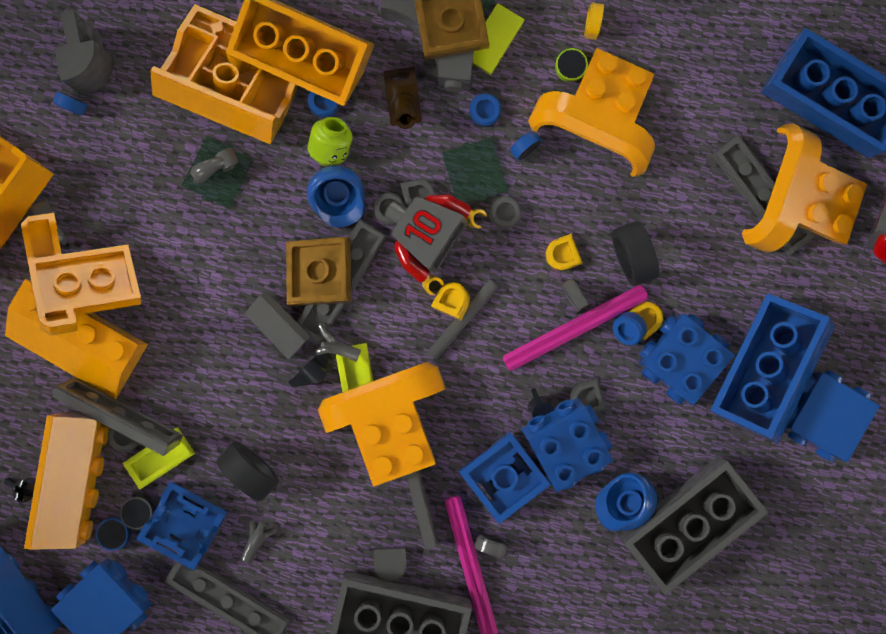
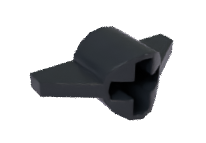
(312, 372)
(539, 405)
(22, 490)

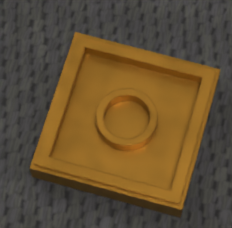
(451, 27)
(318, 271)

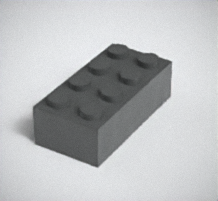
(694, 524)
(386, 607)

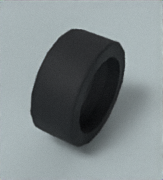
(635, 253)
(247, 471)

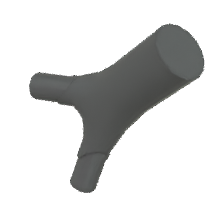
(335, 346)
(255, 540)

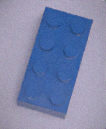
(832, 92)
(773, 367)

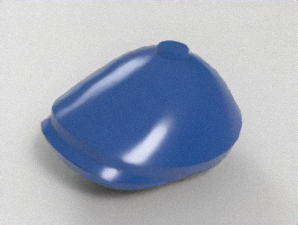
(337, 196)
(626, 502)

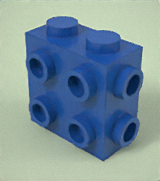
(684, 358)
(831, 416)
(568, 443)
(102, 601)

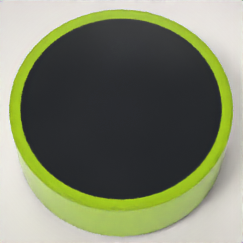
(571, 65)

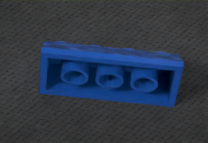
(20, 605)

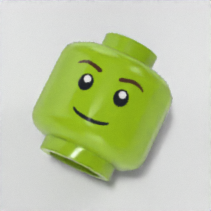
(330, 141)

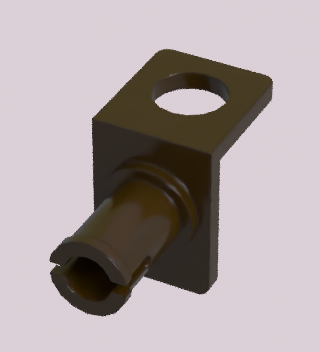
(402, 97)

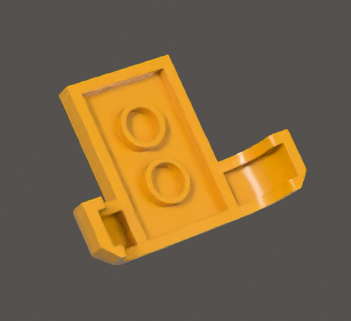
(603, 109)
(807, 196)
(77, 280)
(387, 421)

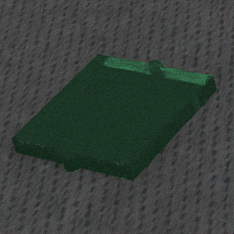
(475, 171)
(221, 186)

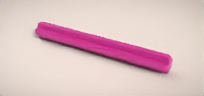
(575, 327)
(470, 565)

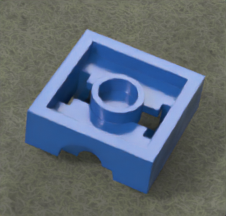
(513, 489)
(170, 519)

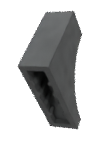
(453, 70)

